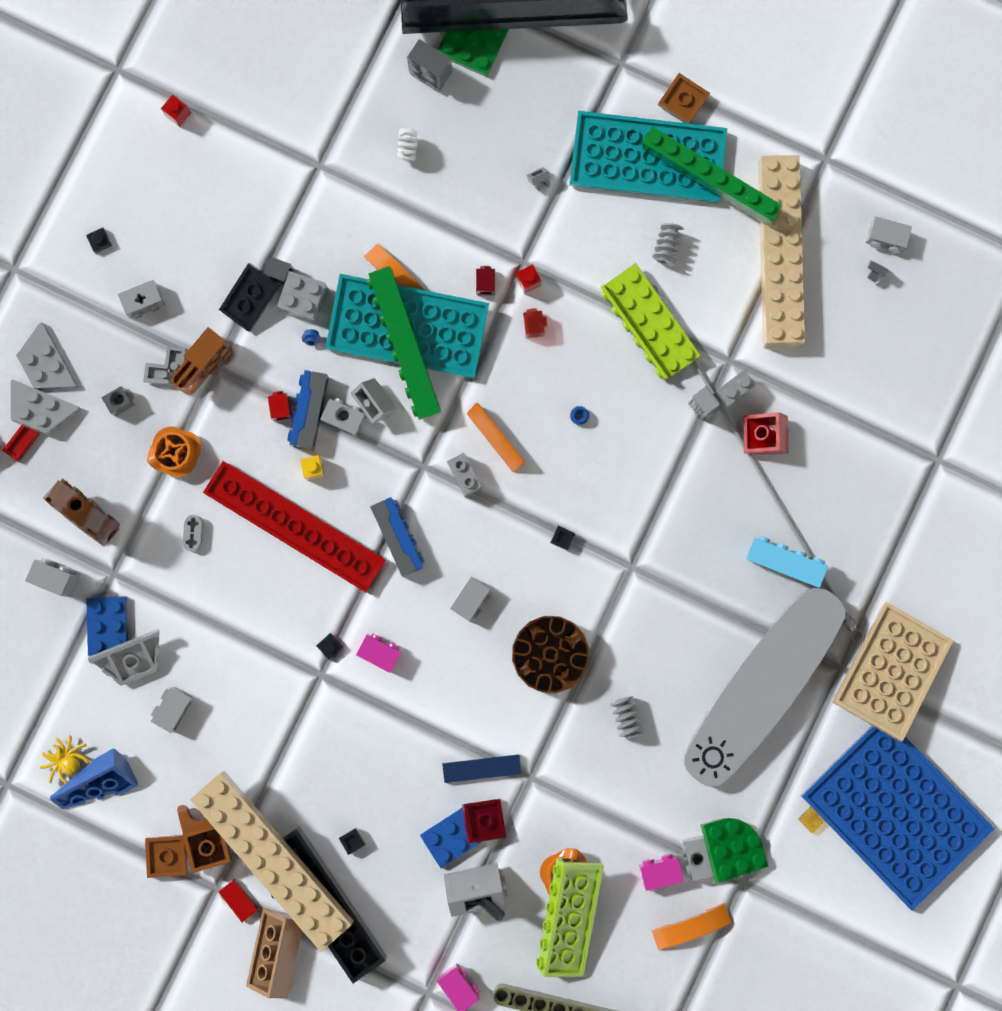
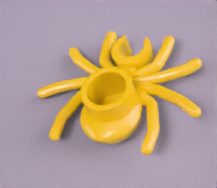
(64, 759)

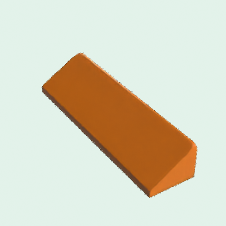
(495, 437)

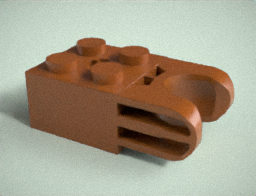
(201, 361)
(196, 836)

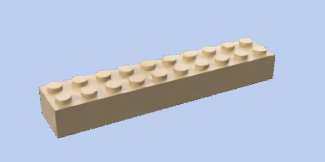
(782, 254)
(272, 861)

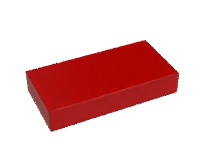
(20, 442)
(238, 900)

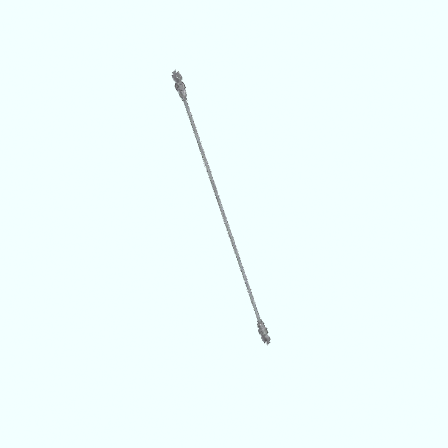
(849, 623)

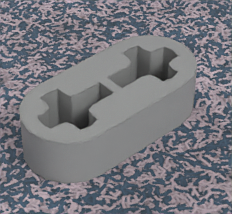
(198, 532)

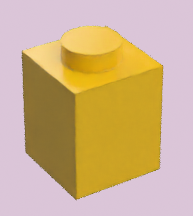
(312, 467)

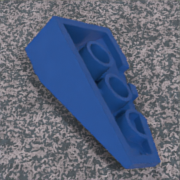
(103, 776)

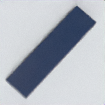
(481, 768)

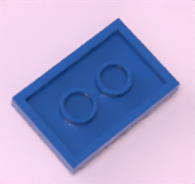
(106, 623)
(447, 839)

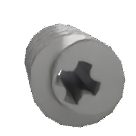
(666, 243)
(626, 717)

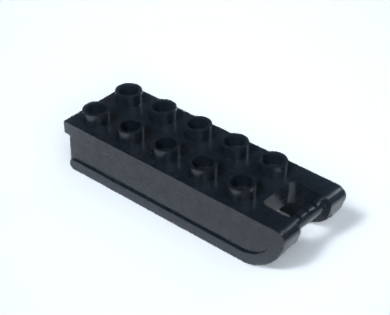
(476, 15)

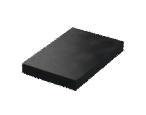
(249, 297)

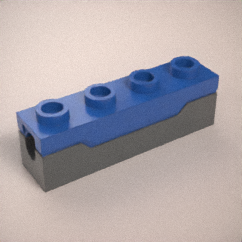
(309, 410)
(397, 537)

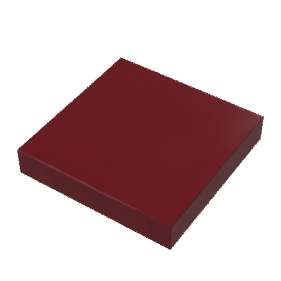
(483, 821)

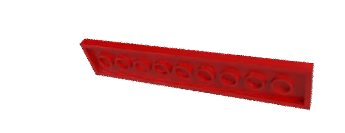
(294, 526)

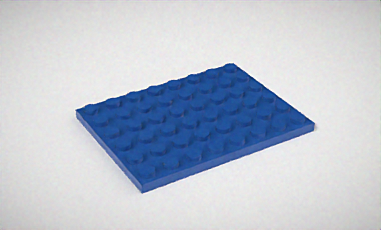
(897, 814)

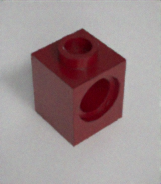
(485, 280)

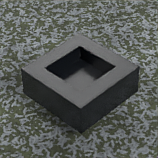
(99, 240)
(562, 538)
(329, 646)
(352, 841)

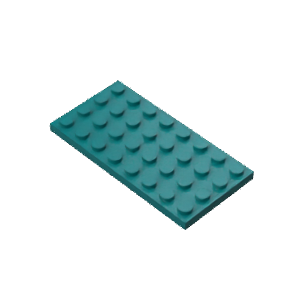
(612, 157)
(445, 326)

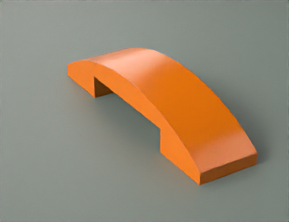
(381, 258)
(691, 927)

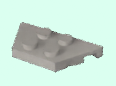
(43, 361)
(38, 409)
(130, 659)

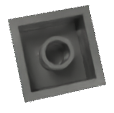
(429, 65)

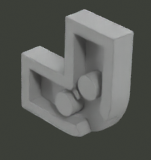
(161, 373)

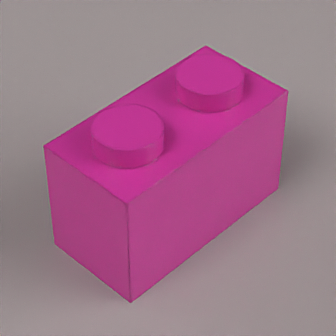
(379, 653)
(661, 872)
(458, 988)

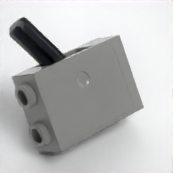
(476, 891)

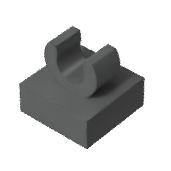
(539, 176)
(876, 269)

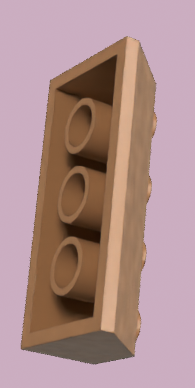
(274, 954)

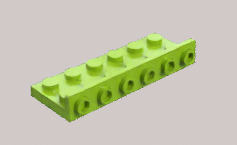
(650, 322)
(569, 918)

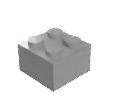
(302, 297)
(52, 578)

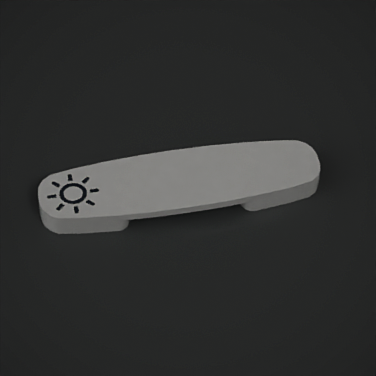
(764, 686)

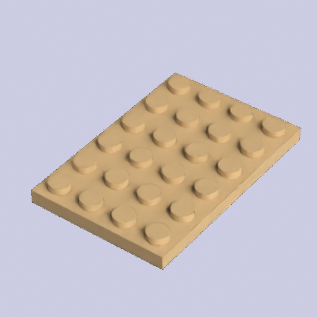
(892, 671)

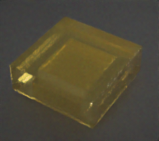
(811, 820)

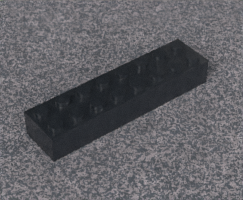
(356, 947)

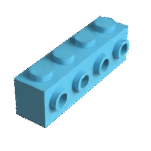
(787, 562)

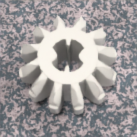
(407, 144)

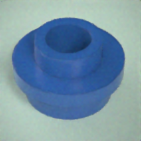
(311, 337)
(579, 409)

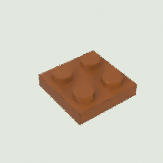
(683, 98)
(165, 856)

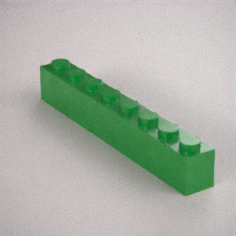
(711, 176)
(404, 341)

